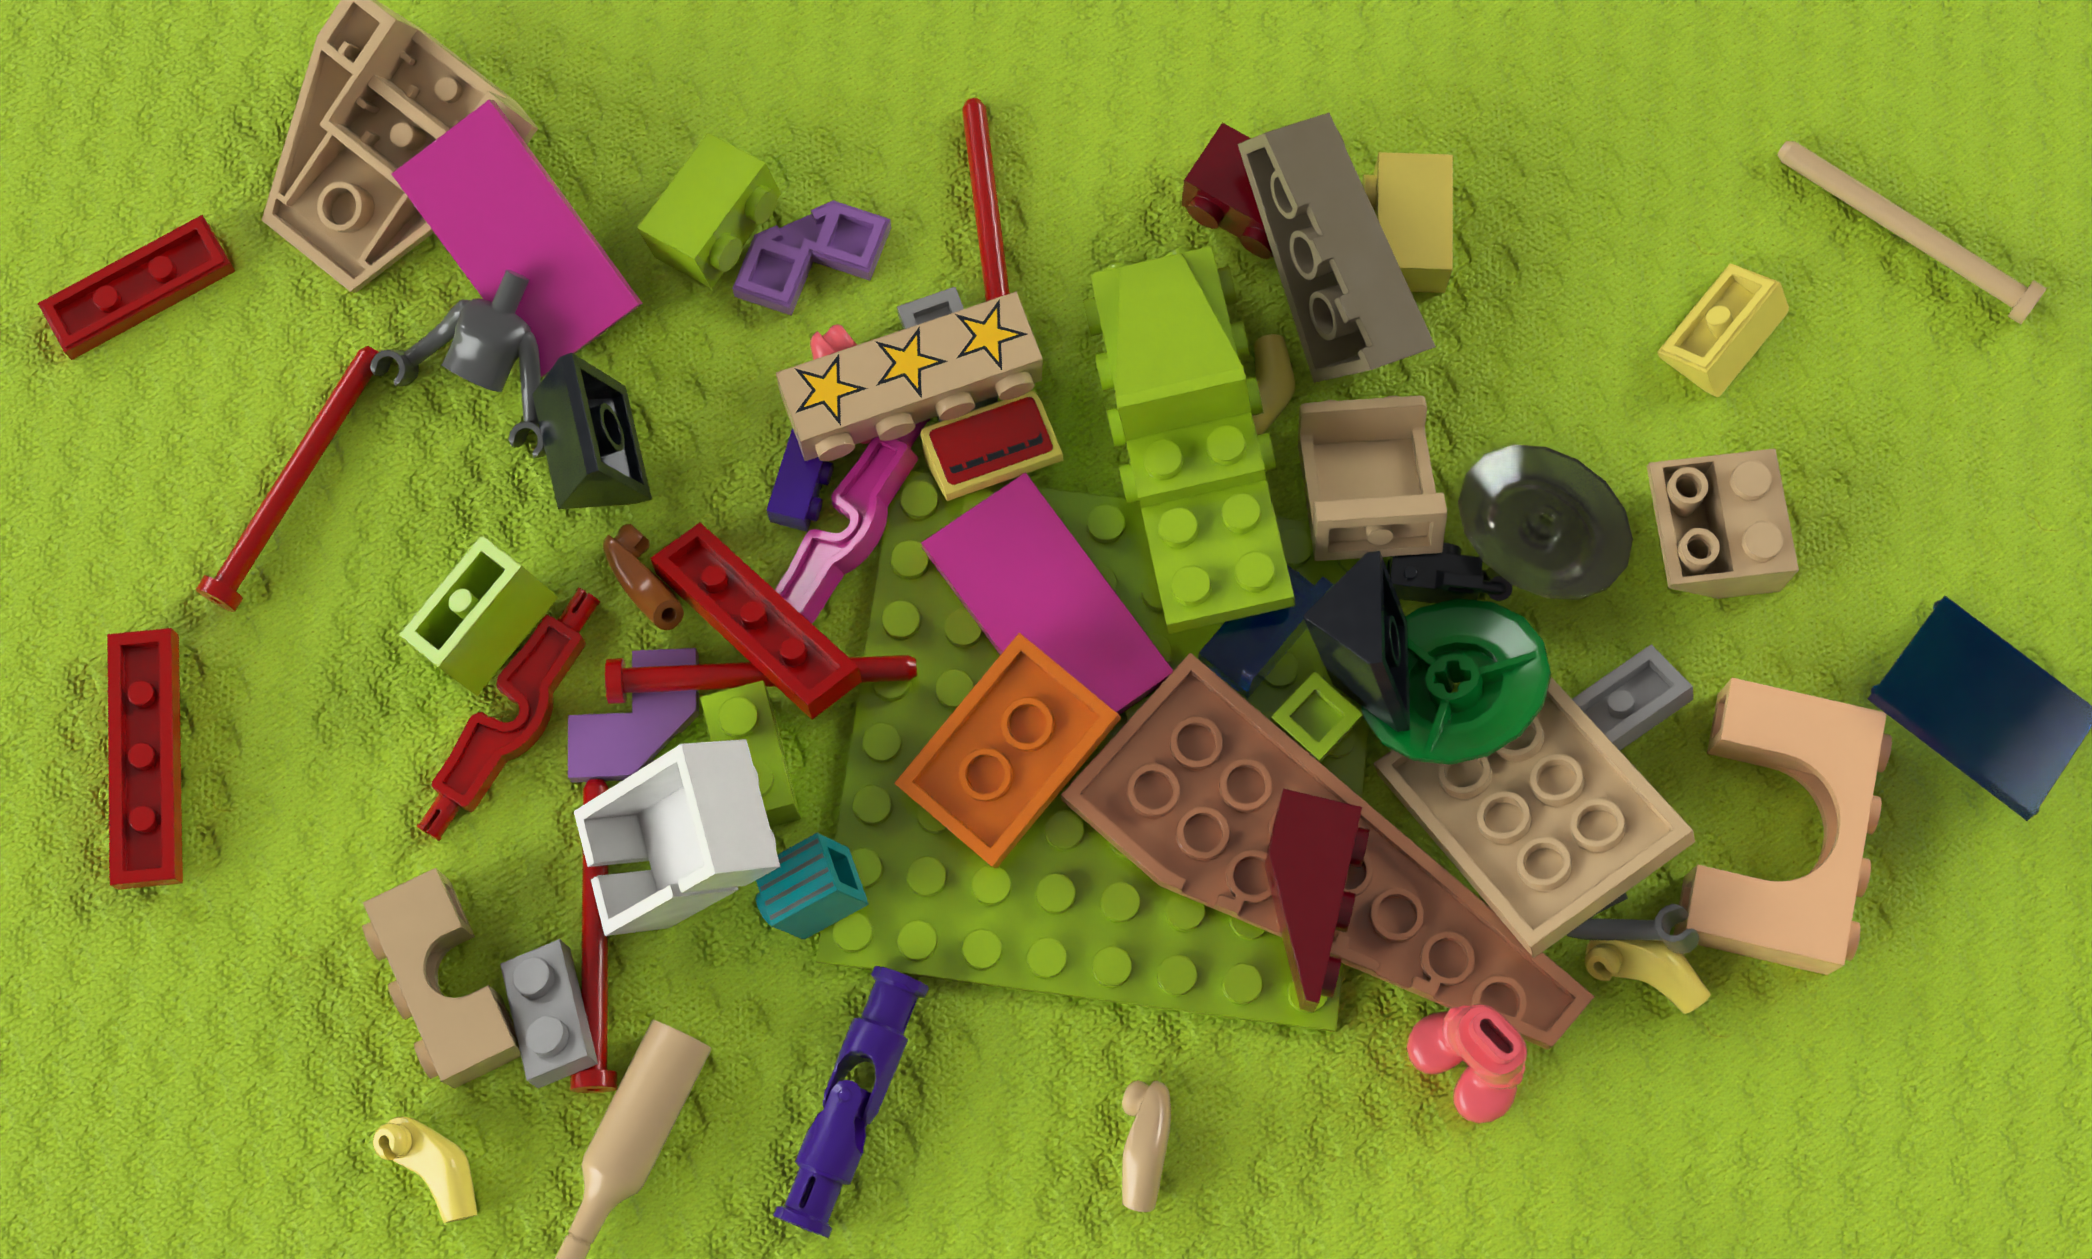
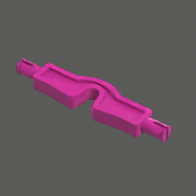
(864, 500)

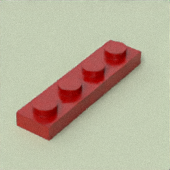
(756, 620)
(144, 759)

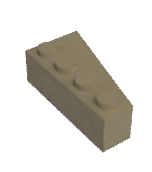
(1331, 252)

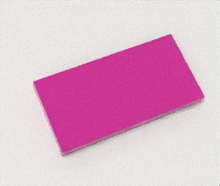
(505, 213)
(1030, 576)

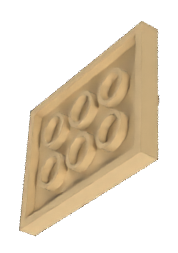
(1544, 822)

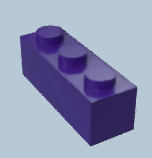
(797, 488)

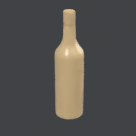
(634, 1129)

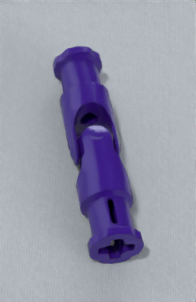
(838, 1132)

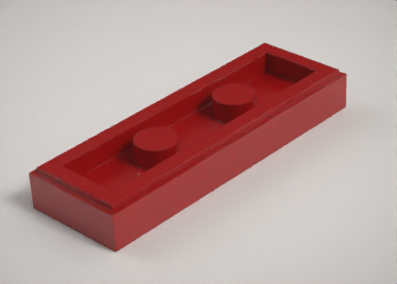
(136, 287)

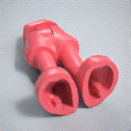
(1488, 1047)

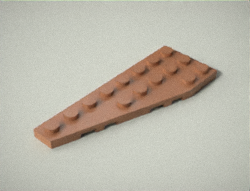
(1194, 806)

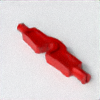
(490, 743)

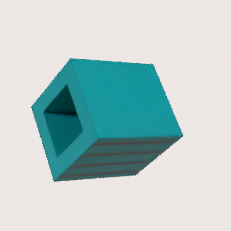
(811, 887)

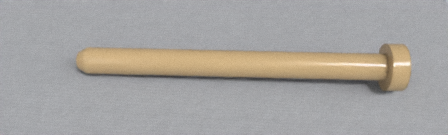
(1913, 230)

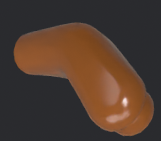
(640, 583)

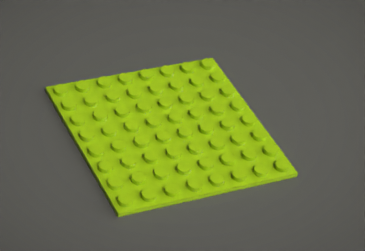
(1065, 902)

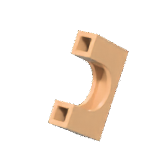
(1836, 758)

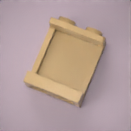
(1369, 478)

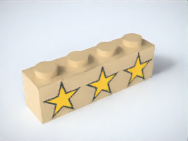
(911, 378)

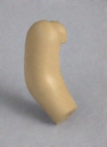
(1145, 1143)

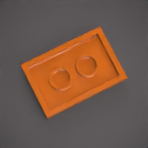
(1007, 750)

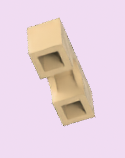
(414, 931)

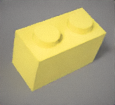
(1416, 214)

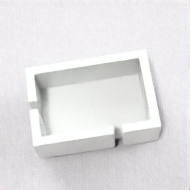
(694, 821)

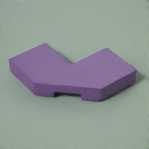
(829, 236)
(623, 743)

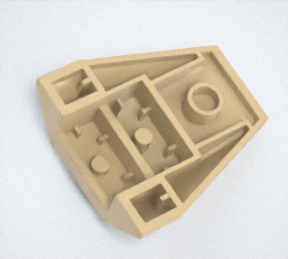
(365, 109)

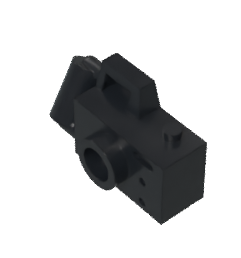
(1445, 577)

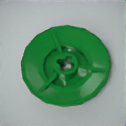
(1500, 675)

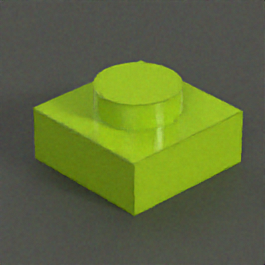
(1316, 717)

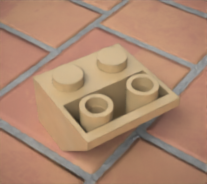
(1723, 524)

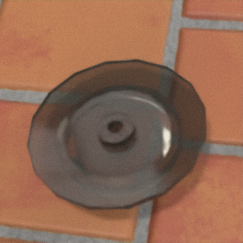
(1545, 522)

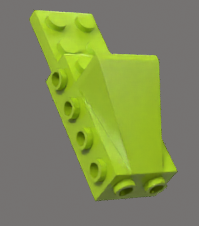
(1190, 436)

